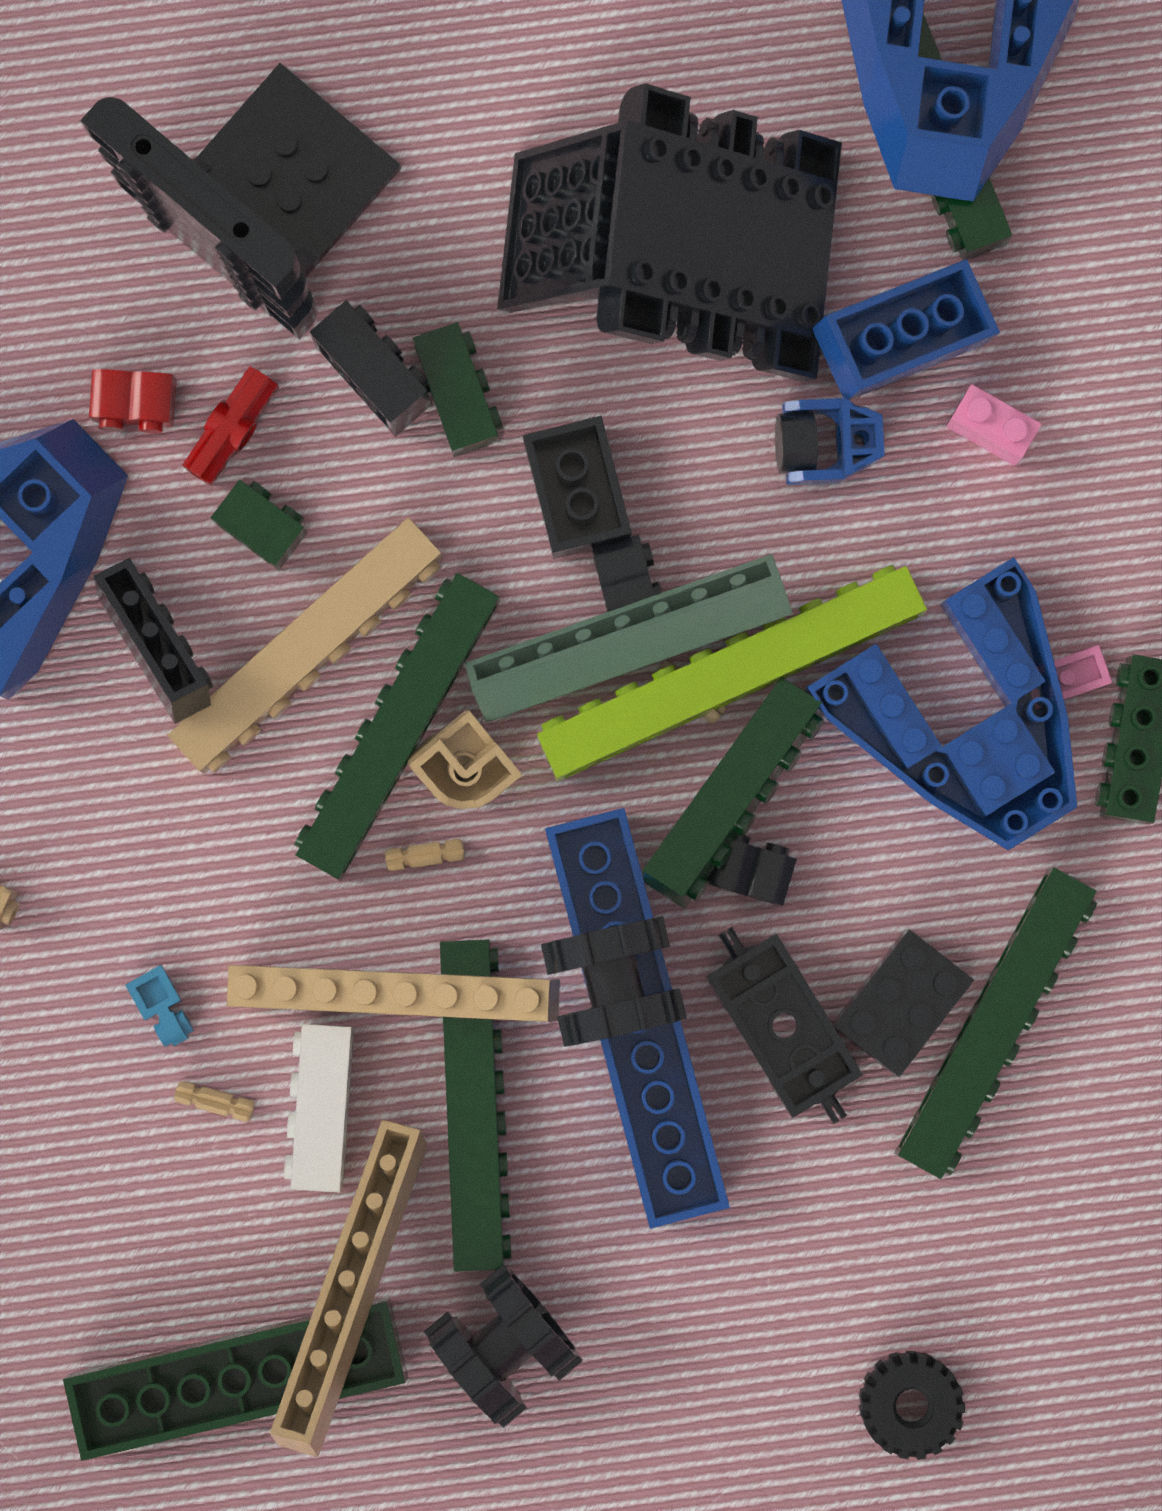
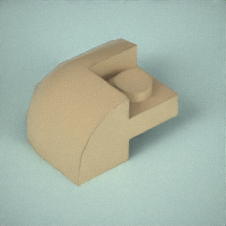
(463, 764)

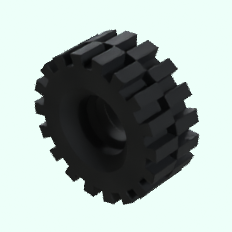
(881, 1393)

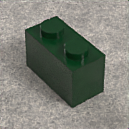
(259, 523)

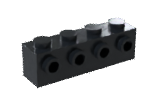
(153, 641)

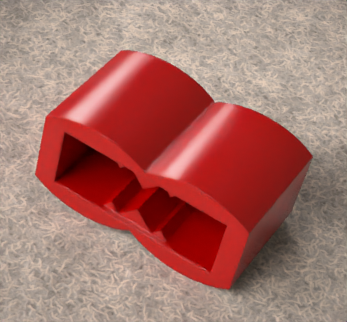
(132, 399)

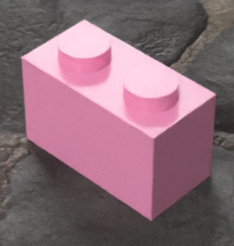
(993, 425)

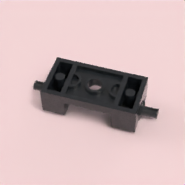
(756, 988)

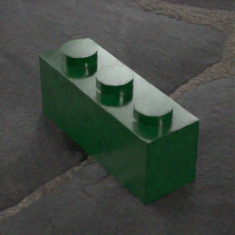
(458, 388)

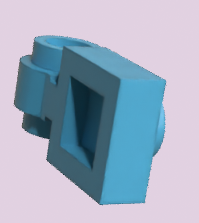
(155, 996)

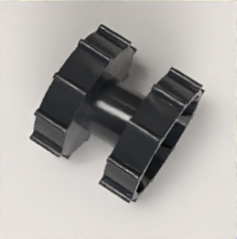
(613, 981)
(502, 1346)

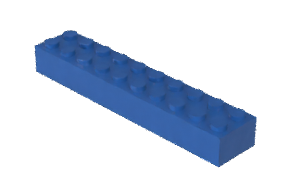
(649, 1066)

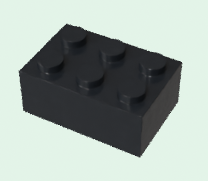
(372, 366)
(577, 486)
(902, 1002)

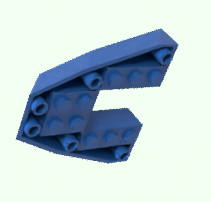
(945, 120)
(60, 503)
(1007, 771)

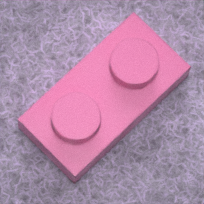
(1079, 673)

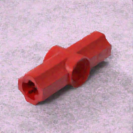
(230, 426)

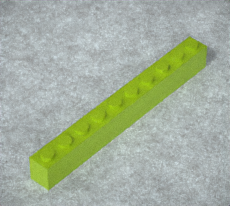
(731, 673)

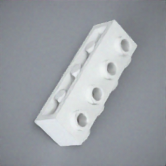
(321, 1107)

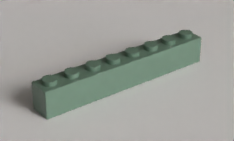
(628, 638)

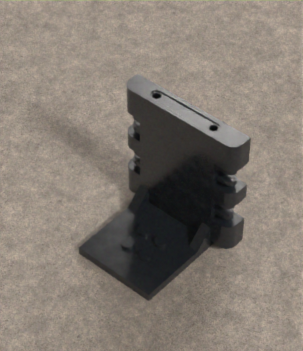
(261, 193)
(680, 231)

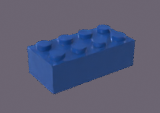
(905, 330)

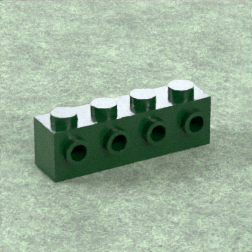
(1136, 745)

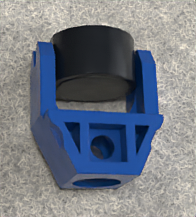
(798, 441)

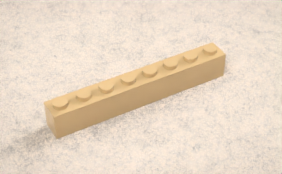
(306, 646)
(393, 993)
(349, 1289)

